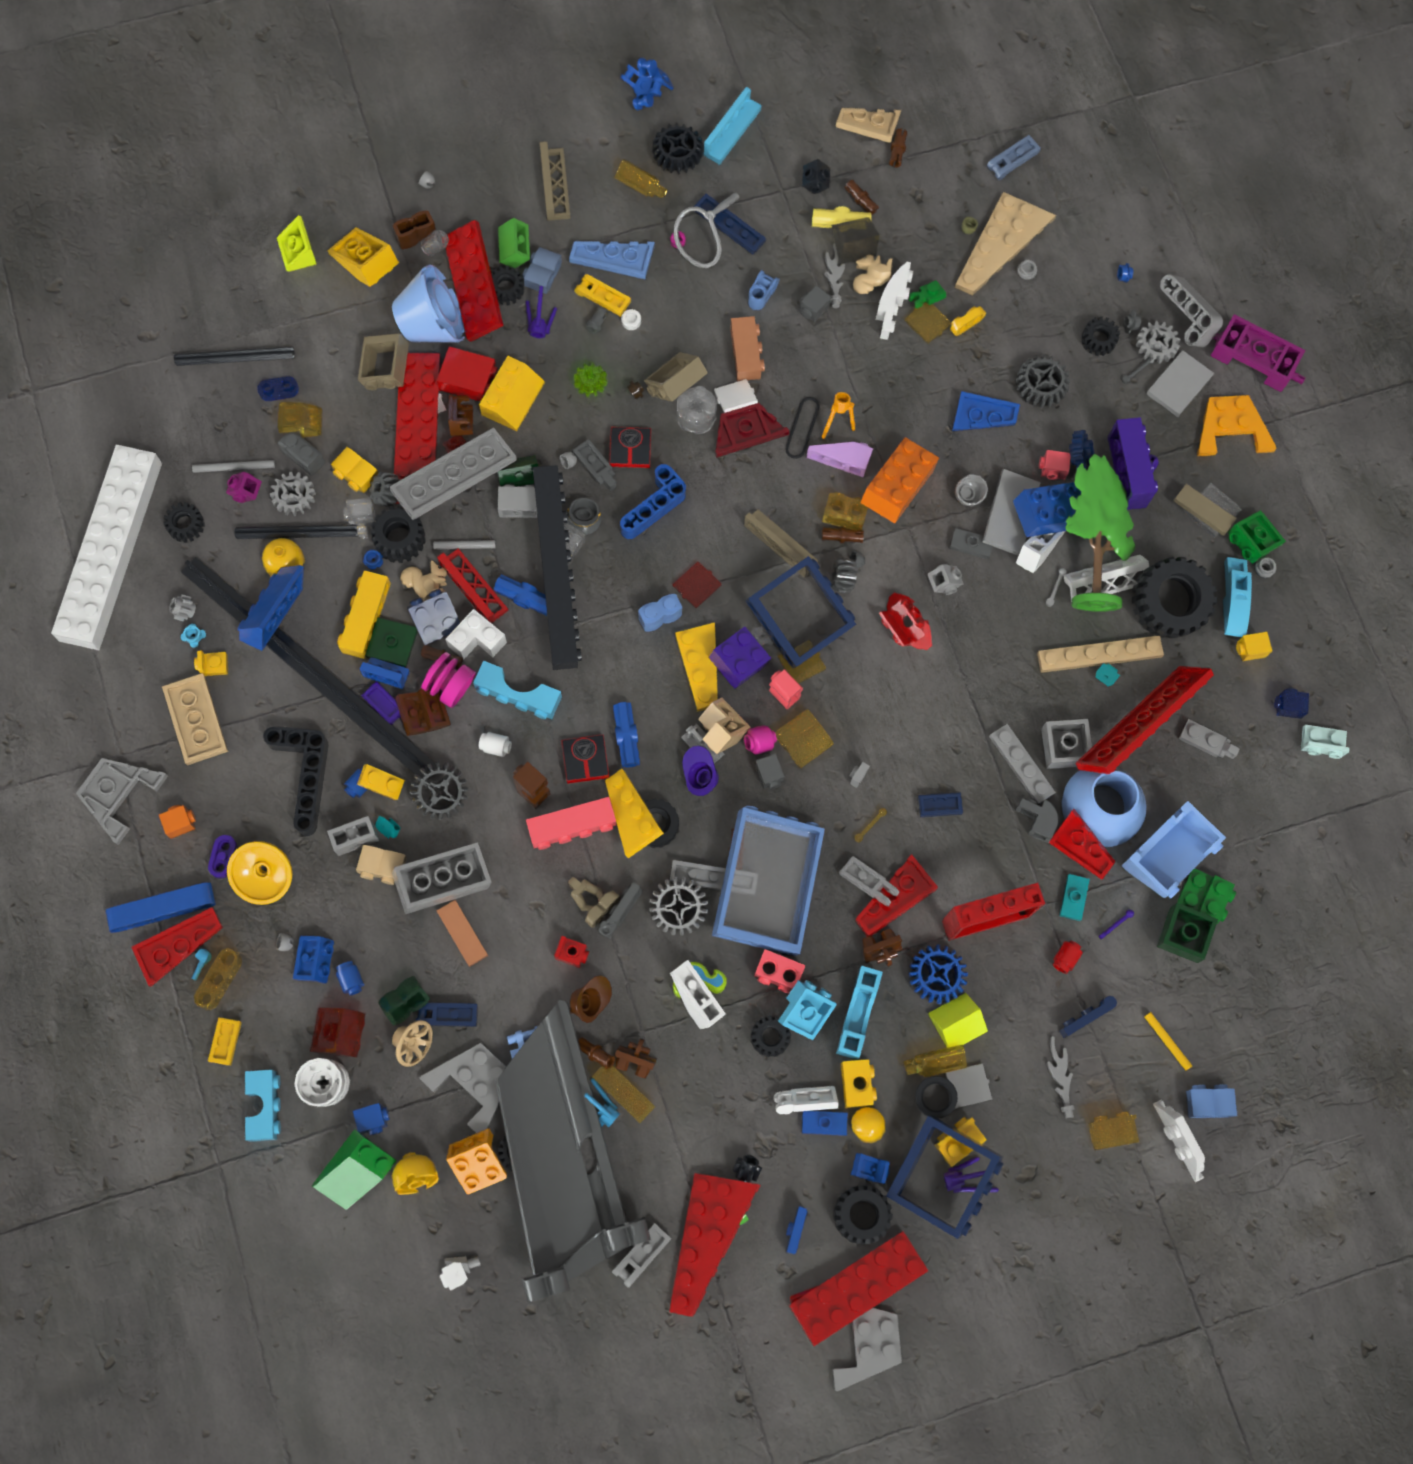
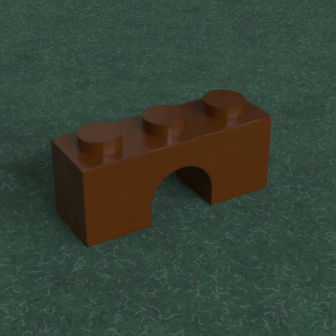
(531, 784)

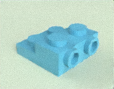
(807, 1009)

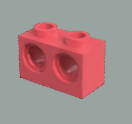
(781, 965)

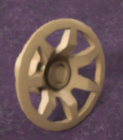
(408, 1040)

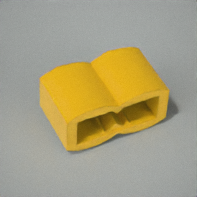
(354, 470)

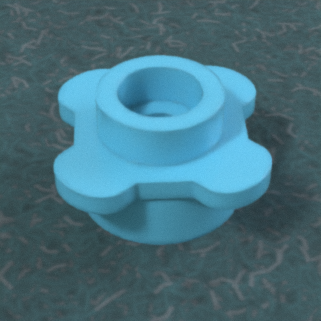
(187, 635)

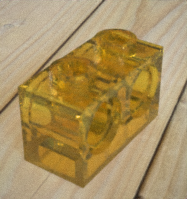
(844, 517)

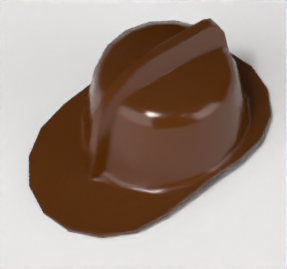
(591, 999)

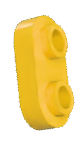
(964, 323)

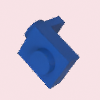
(870, 1168)

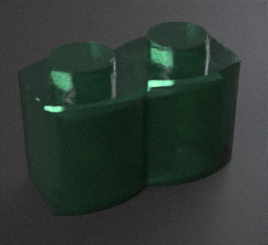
(404, 1000)

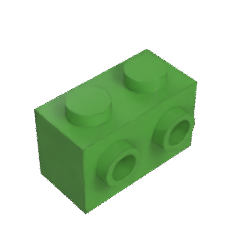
(514, 243)

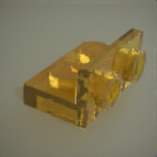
(1113, 1132)

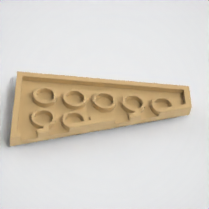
(1004, 236)

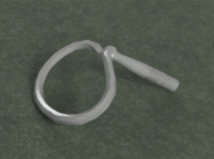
(709, 215)

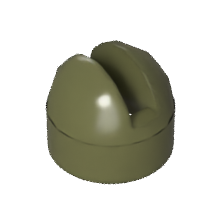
(969, 225)

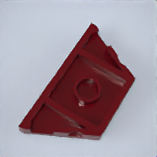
(747, 428)

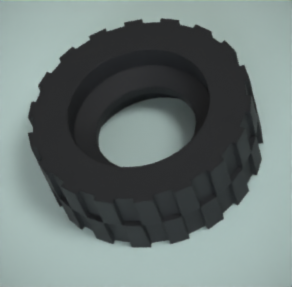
(672, 821)

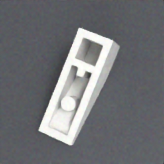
(1036, 550)
(696, 996)

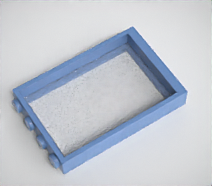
(768, 881)

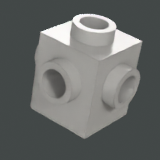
(945, 579)

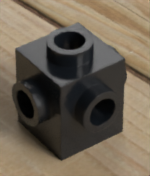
(816, 176)

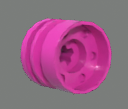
(445, 677)

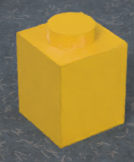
(1254, 646)

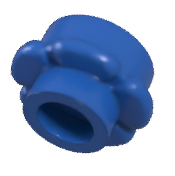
(1125, 273)
(373, 554)

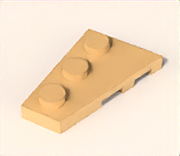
(871, 124)

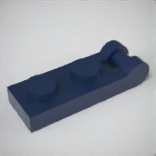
(450, 1014)
(1088, 1016)

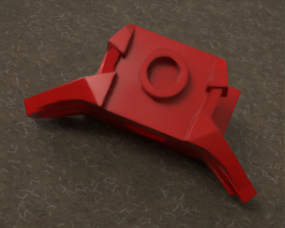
(918, 634)

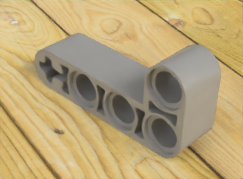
(1176, 288)

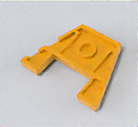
(1233, 417)

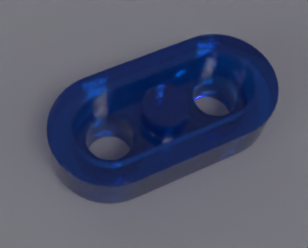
(277, 390)

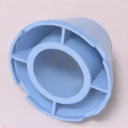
(428, 309)
(1108, 828)

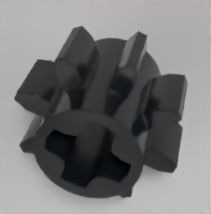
(747, 1169)

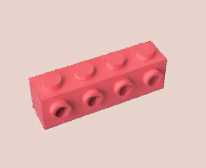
(571, 823)

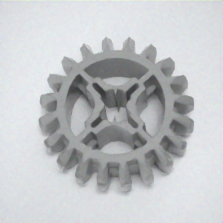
(688, 905)

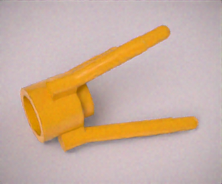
(840, 405)

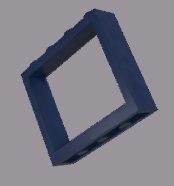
(775, 632)
(984, 1186)

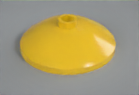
(251, 881)

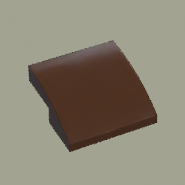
(422, 712)

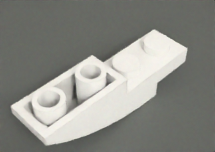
(892, 298)

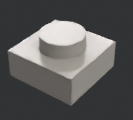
(858, 774)

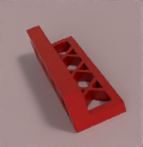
(466, 588)

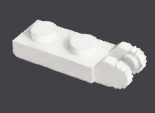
(806, 1099)

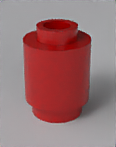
(1067, 956)

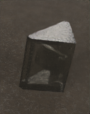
(855, 240)

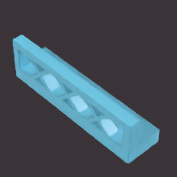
(731, 127)

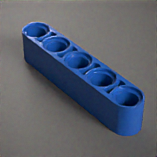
(160, 907)

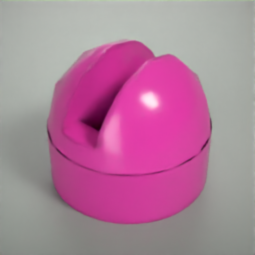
(681, 235)

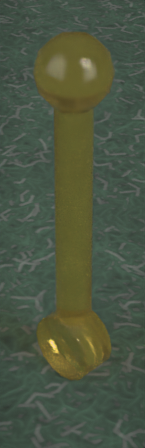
(859, 837)

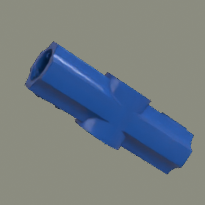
(521, 593)
(626, 734)

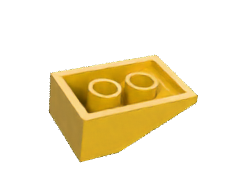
(364, 256)

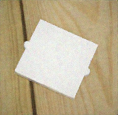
(735, 395)

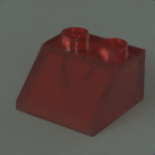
(338, 1032)

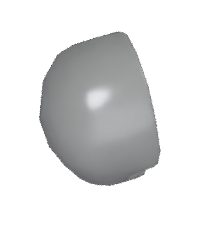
(971, 490)

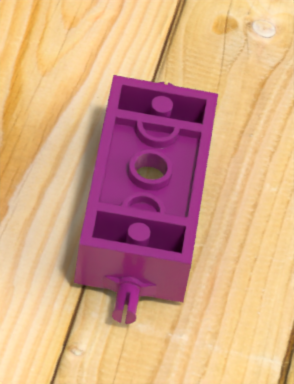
(1277, 361)

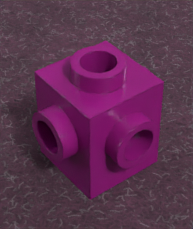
(243, 487)

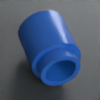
(352, 788)
(349, 978)

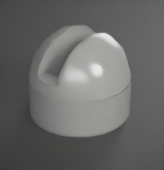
(427, 180)
(568, 460)
(284, 942)

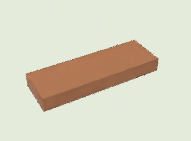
(462, 933)

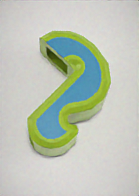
(715, 983)

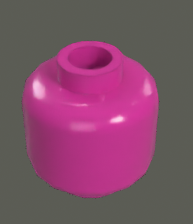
(760, 739)

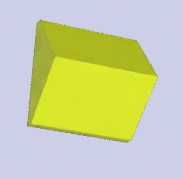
(296, 246)
(958, 1021)

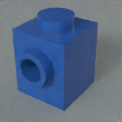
(371, 1119)

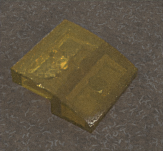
(300, 417)
(804, 738)

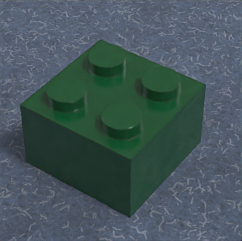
(1187, 933)

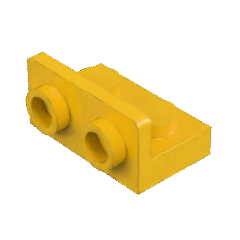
(952, 1149)

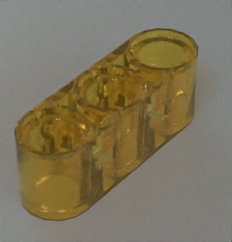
(208, 986)

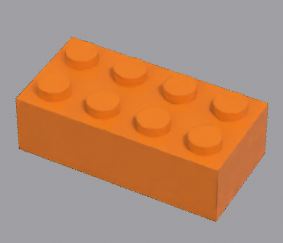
(899, 480)

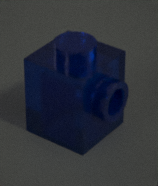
(1292, 703)

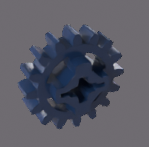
(1081, 449)

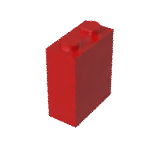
(466, 374)

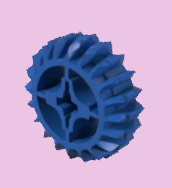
(933, 967)

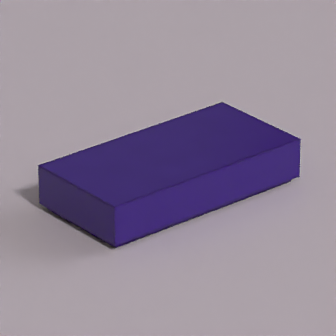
(382, 702)

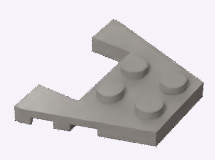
(109, 787)
(477, 1073)
(875, 1348)

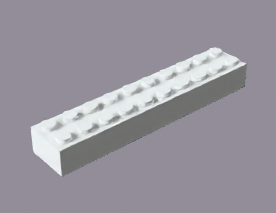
(107, 547)

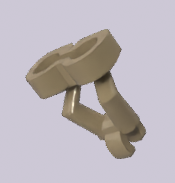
(596, 912)

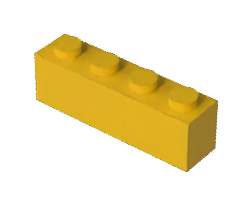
(364, 613)

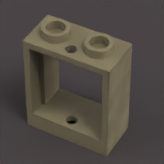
(380, 344)
(675, 376)

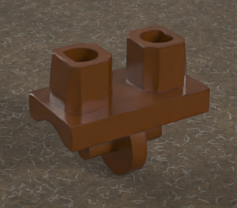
(883, 950)
(626, 1055)

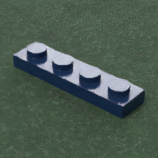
(732, 225)

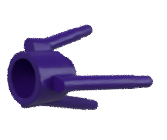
(538, 327)
(955, 1179)

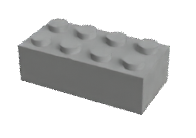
(441, 878)

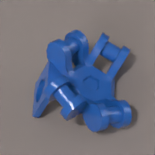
(646, 85)

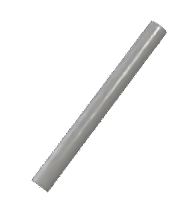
(233, 466)

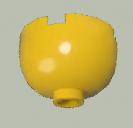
(281, 553)
(413, 1172)

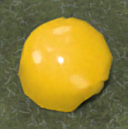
(868, 1124)

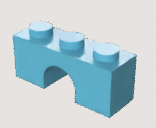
(265, 1124)

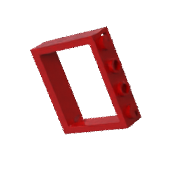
(993, 911)

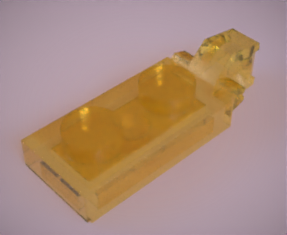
(639, 180)
(937, 1061)

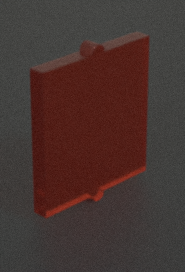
(697, 584)

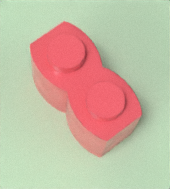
(785, 688)

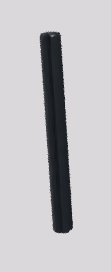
(234, 356)
(305, 531)

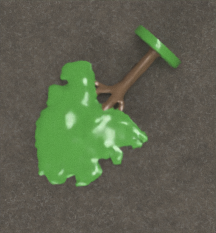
(1100, 512)

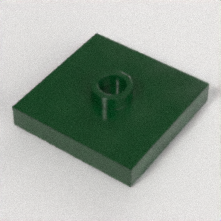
(392, 642)

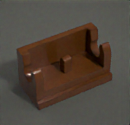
(460, 416)

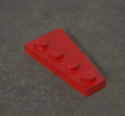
(913, 887)
(169, 948)

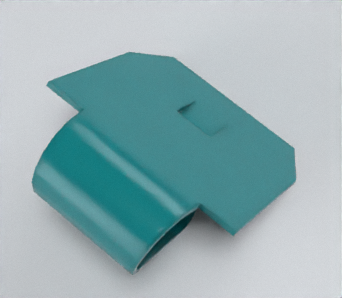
(1107, 674)
(389, 829)

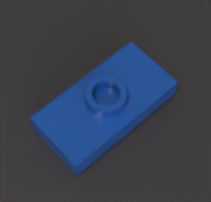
(824, 1123)
(795, 1229)

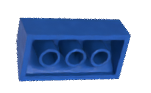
(271, 607)

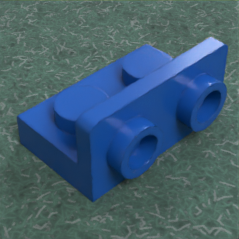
(385, 672)
(313, 959)

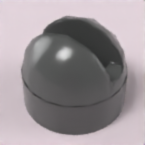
(858, 557)

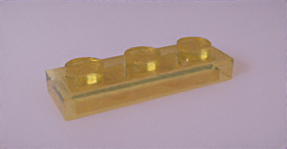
(624, 1092)

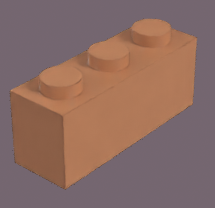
(746, 348)

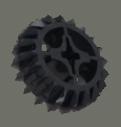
(679, 155)

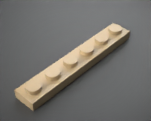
(1100, 653)

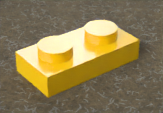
(380, 782)

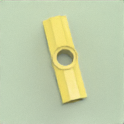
(827, 218)

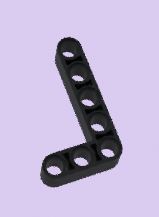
(307, 772)

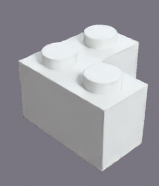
(475, 631)

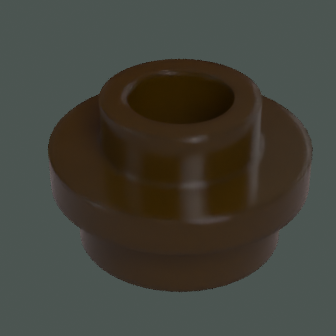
(635, 389)

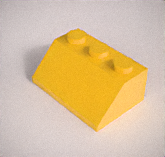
(511, 394)

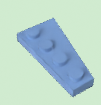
(624, 259)

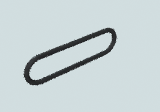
(810, 430)

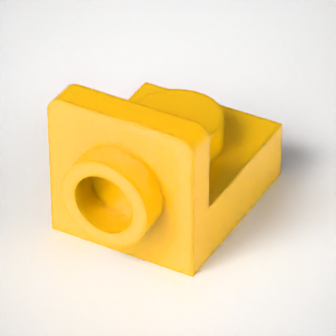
(211, 663)

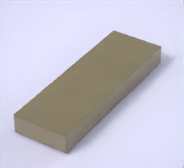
(1205, 509)

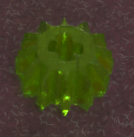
(590, 372)

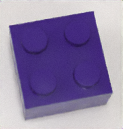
(739, 657)

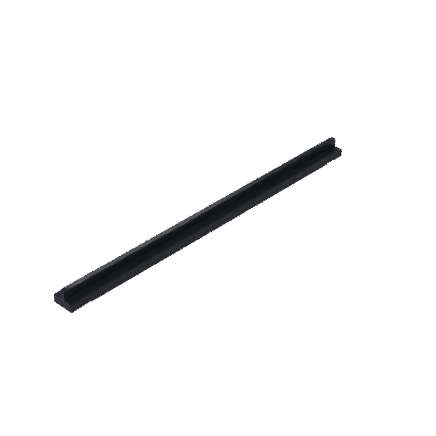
(312, 672)

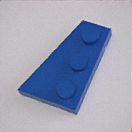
(984, 412)

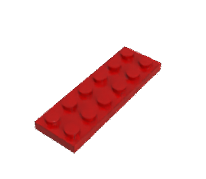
(473, 281)
(858, 1288)

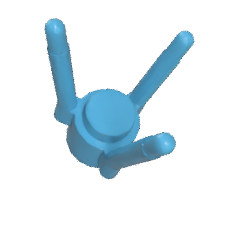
(607, 1113)

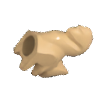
(876, 274)
(422, 583)

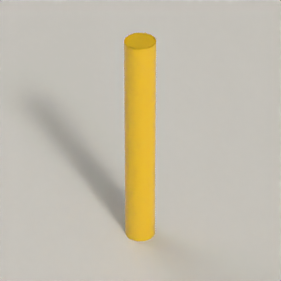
(1174, 1049)

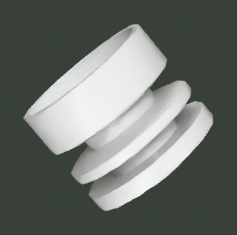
(309, 1080)

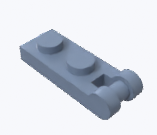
(1014, 157)

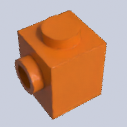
(177, 821)

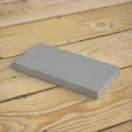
(1003, 524)

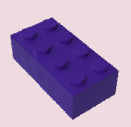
(1132, 461)

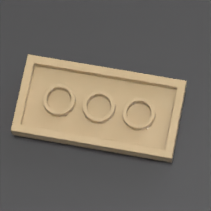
(195, 719)

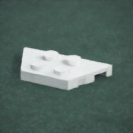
(1186, 1145)

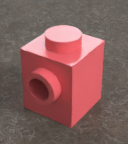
(1055, 465)

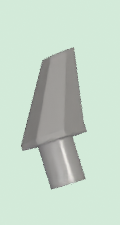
(466, 1263)

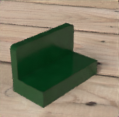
(519, 472)

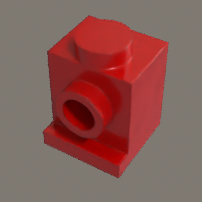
(575, 960)

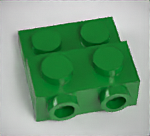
(1255, 537)
(1207, 894)

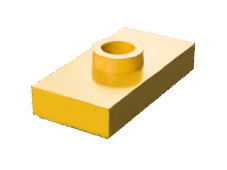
(224, 1041)

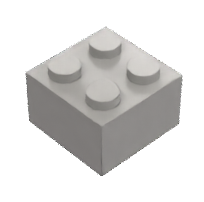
(1065, 742)

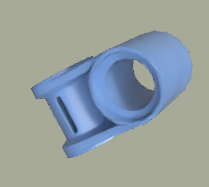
(762, 287)

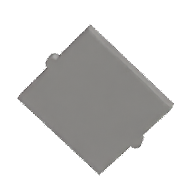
(970, 1085)

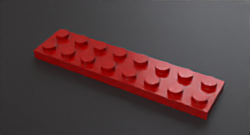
(417, 414)
(1144, 719)

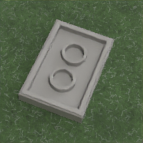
(1180, 383)

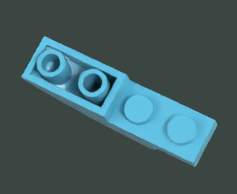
(1238, 597)

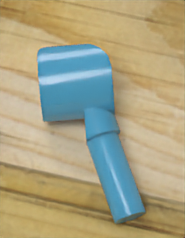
(204, 957)

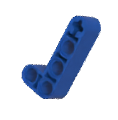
(649, 505)

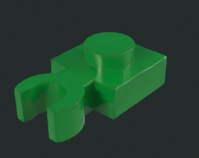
(928, 293)

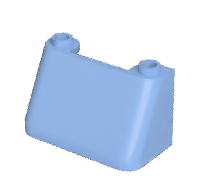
(1174, 851)

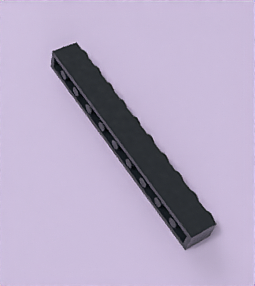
(555, 568)

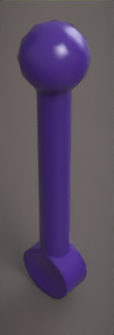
(1129, 914)

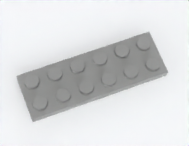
(453, 473)

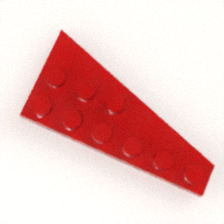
(710, 1227)

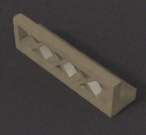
(547, 179)
(777, 539)

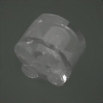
(696, 410)

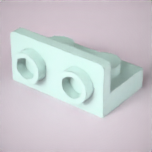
(1324, 741)

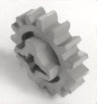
(1158, 341)
(293, 485)

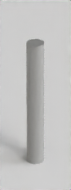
(478, 544)

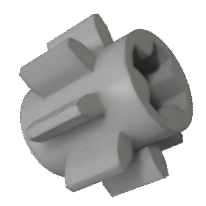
(182, 607)

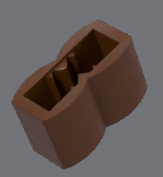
(414, 229)

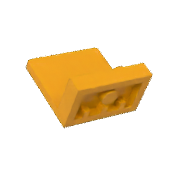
(475, 1162)

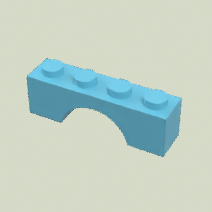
(541, 701)
(858, 1012)

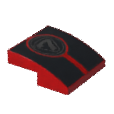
(630, 447)
(585, 759)

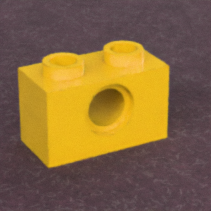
(853, 1096)

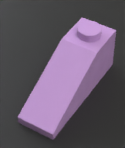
(846, 456)

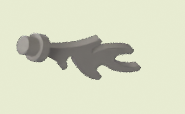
(834, 275)
(1058, 1074)

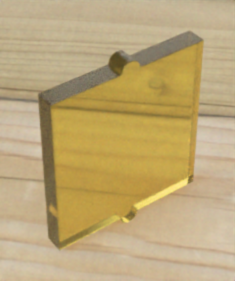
(927, 322)
(808, 668)

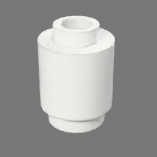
(495, 744)

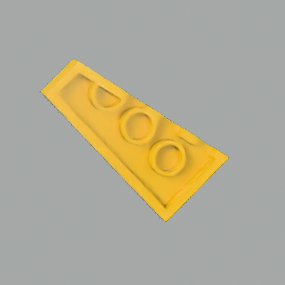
(695, 648)
(633, 818)

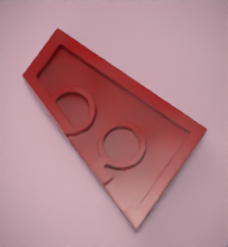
(1082, 846)

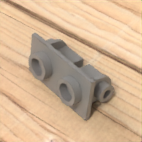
(695, 737)

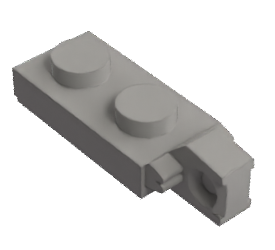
(1207, 740)

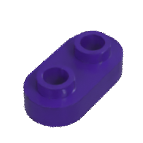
(221, 857)

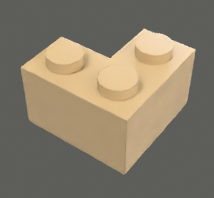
(724, 726)

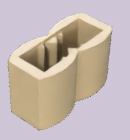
(379, 863)

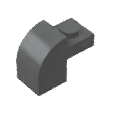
(1044, 818)

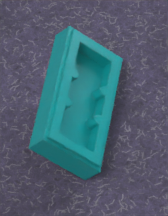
(1074, 897)

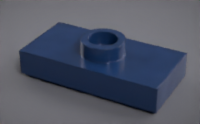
(940, 804)

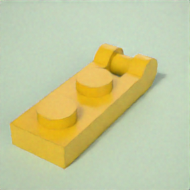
(603, 295)

